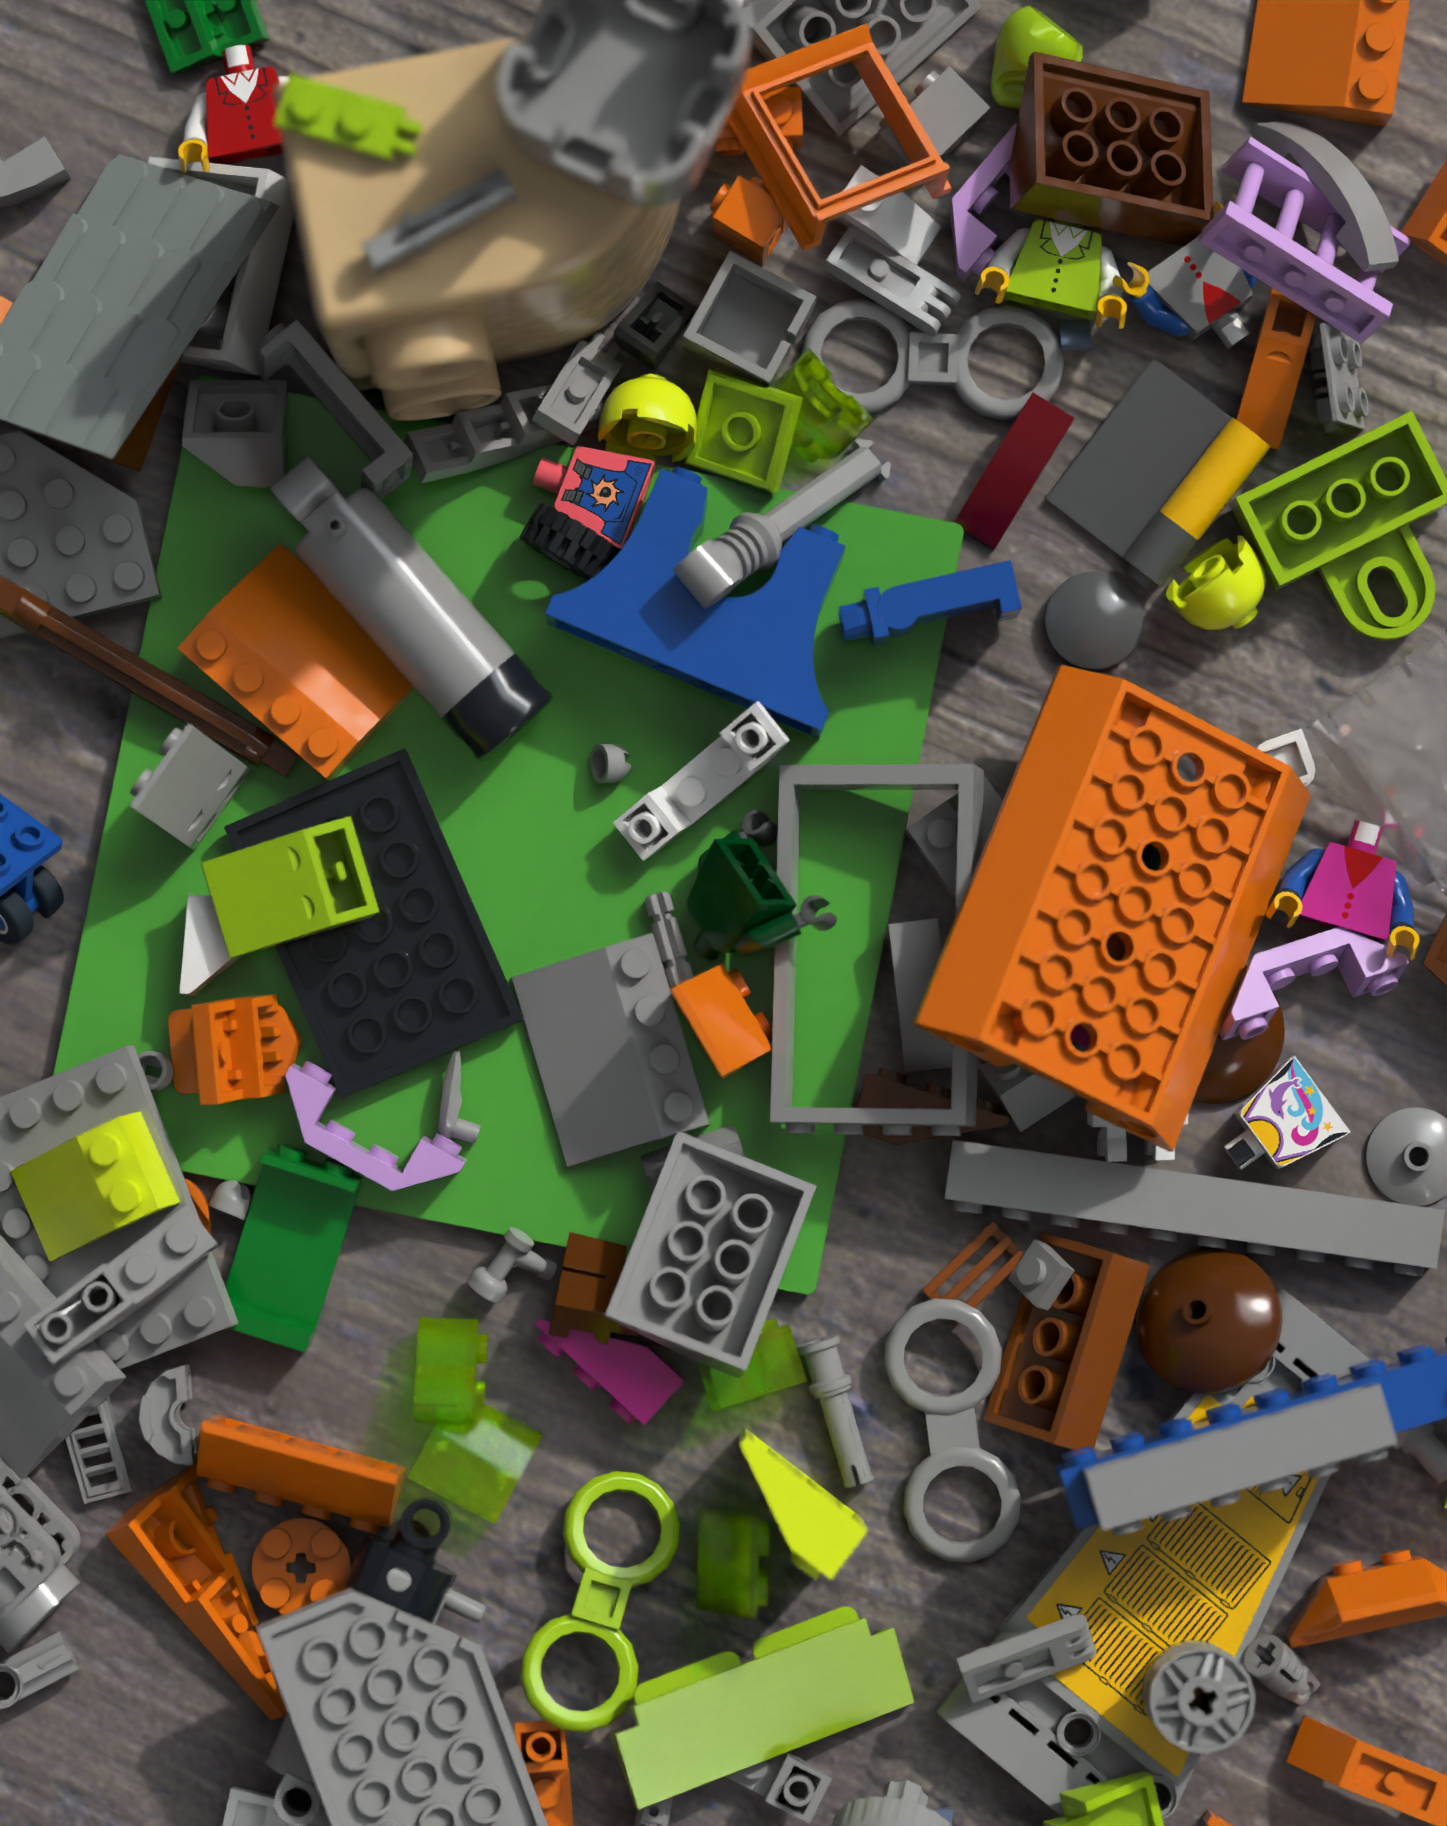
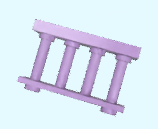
(1279, 260)

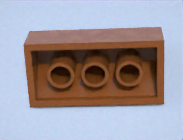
(1067, 1358)

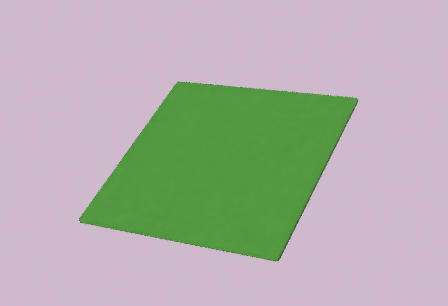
(528, 843)

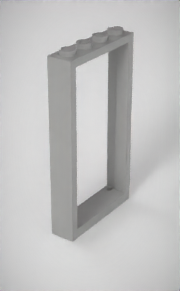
(851, 1121)

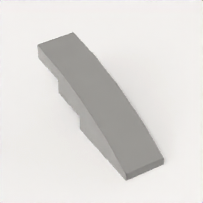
(484, 436)

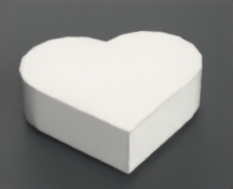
(1293, 751)

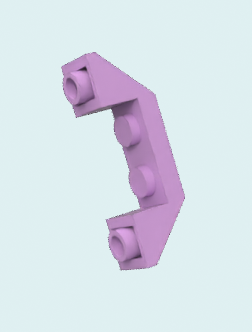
(972, 238)
(1358, 958)
(312, 1095)

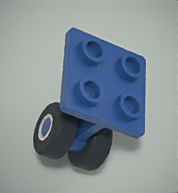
(23, 879)

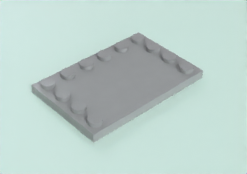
(59, 1110)

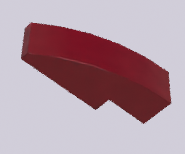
(1014, 470)

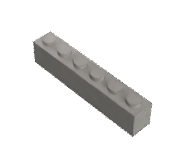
(1239, 1457)

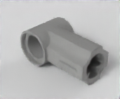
(38, 1666)

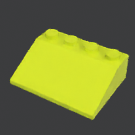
(812, 1520)

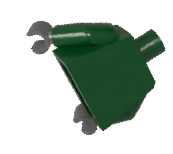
(742, 898)

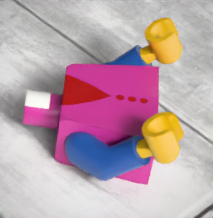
(1351, 891)

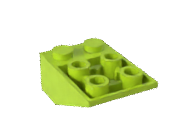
(290, 887)

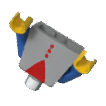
(1192, 293)

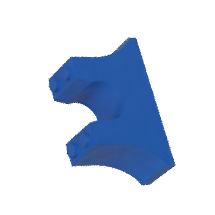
(734, 649)

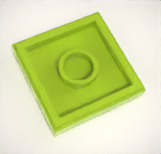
(744, 430)

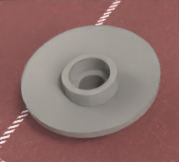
(1389, 1156)

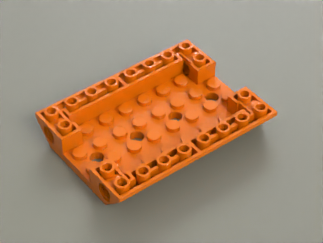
(1071, 872)

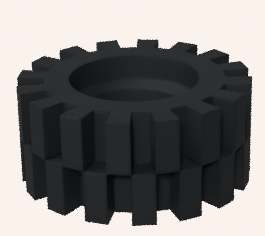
(567, 542)

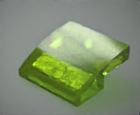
(477, 1462)

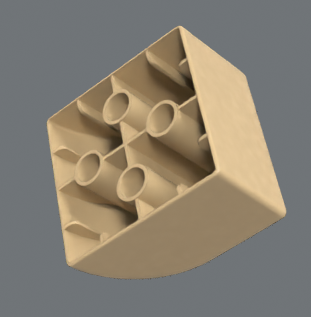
(483, 294)

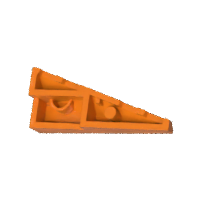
(180, 1555)

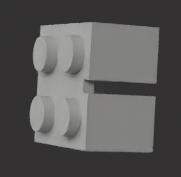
(749, 320)

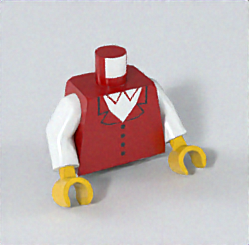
(234, 115)

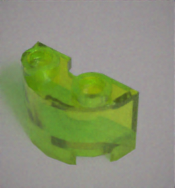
(827, 415)

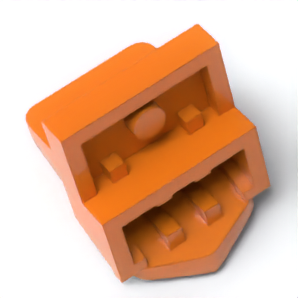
(232, 1048)

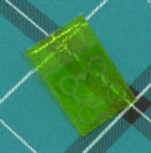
(728, 1560)

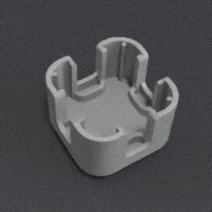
(626, 91)

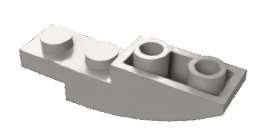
(121, 1286)

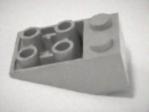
(189, 785)

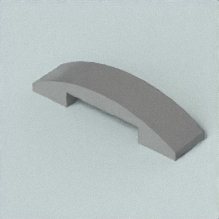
(1366, 229)

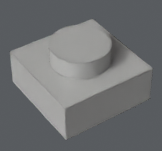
(1041, 1274)

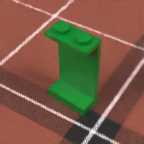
(290, 1246)

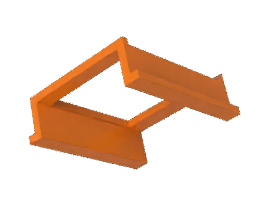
(777, 162)

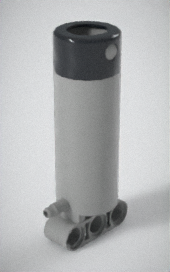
(412, 610)

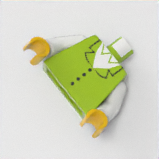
(1057, 270)

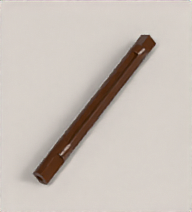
(143, 678)

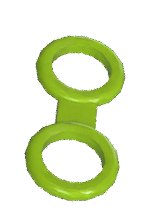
(600, 1601)

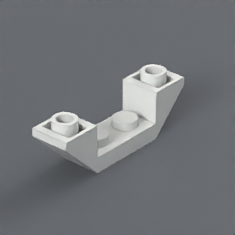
(703, 782)

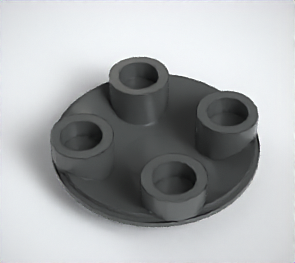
(1094, 620)

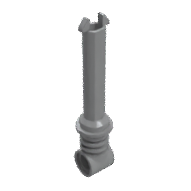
(757, 539)

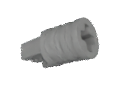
(1285, 1674)

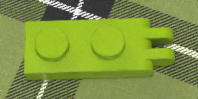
(345, 119)

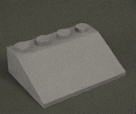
(899, 29)
(610, 1050)
(710, 1254)
(40, 1399)

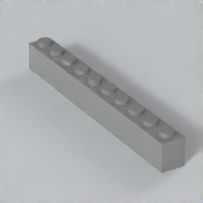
(1193, 1205)

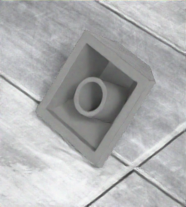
(239, 429)

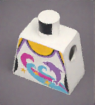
(1284, 1119)

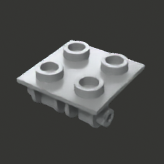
(1340, 358)

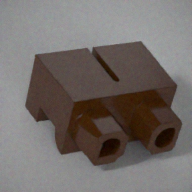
(586, 1288)

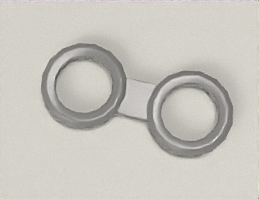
(944, 356)
(952, 1430)

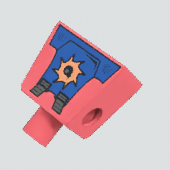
(599, 490)

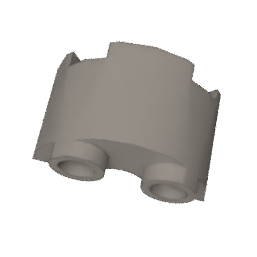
(162, 1420)

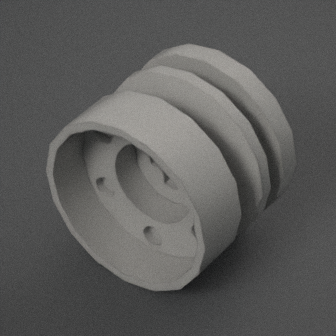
(1169, 1690)

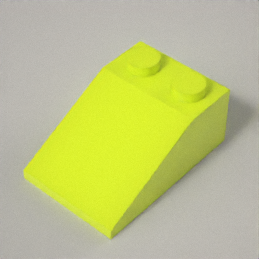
(94, 1185)

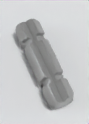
(668, 938)

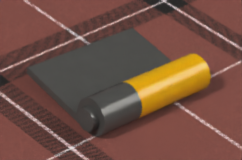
(1158, 473)

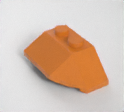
(1370, 1598)

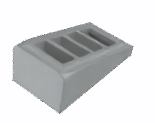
(113, 1445)

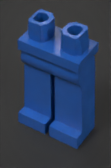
(931, 600)

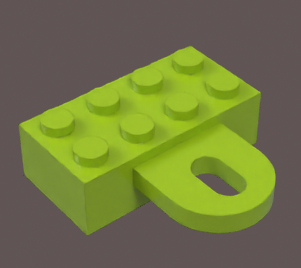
(1353, 517)

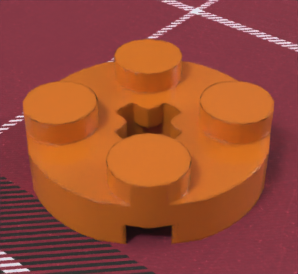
(281, 1545)

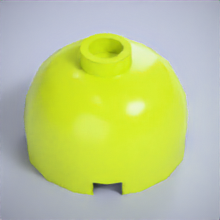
(649, 419)
(1222, 586)

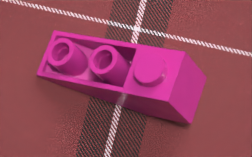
(623, 1368)

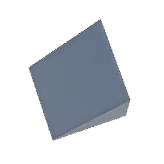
(1075, 335)

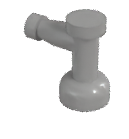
(516, 1251)

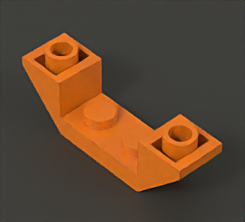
(548, 1765)
(1370, 1771)

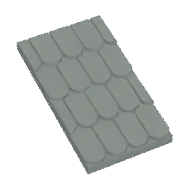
(117, 305)

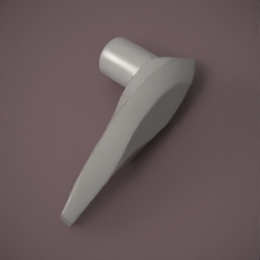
(451, 1102)

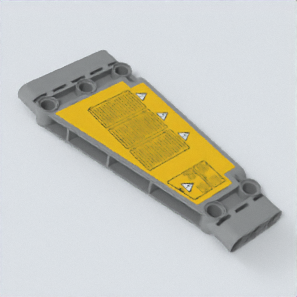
(1148, 1590)

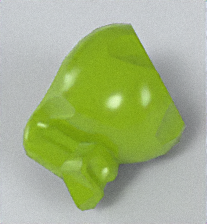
(1019, 36)

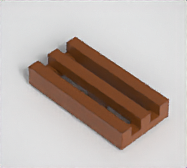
(1004, 1243)

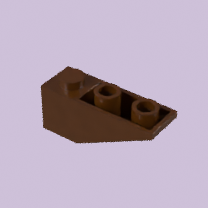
(890, 1092)

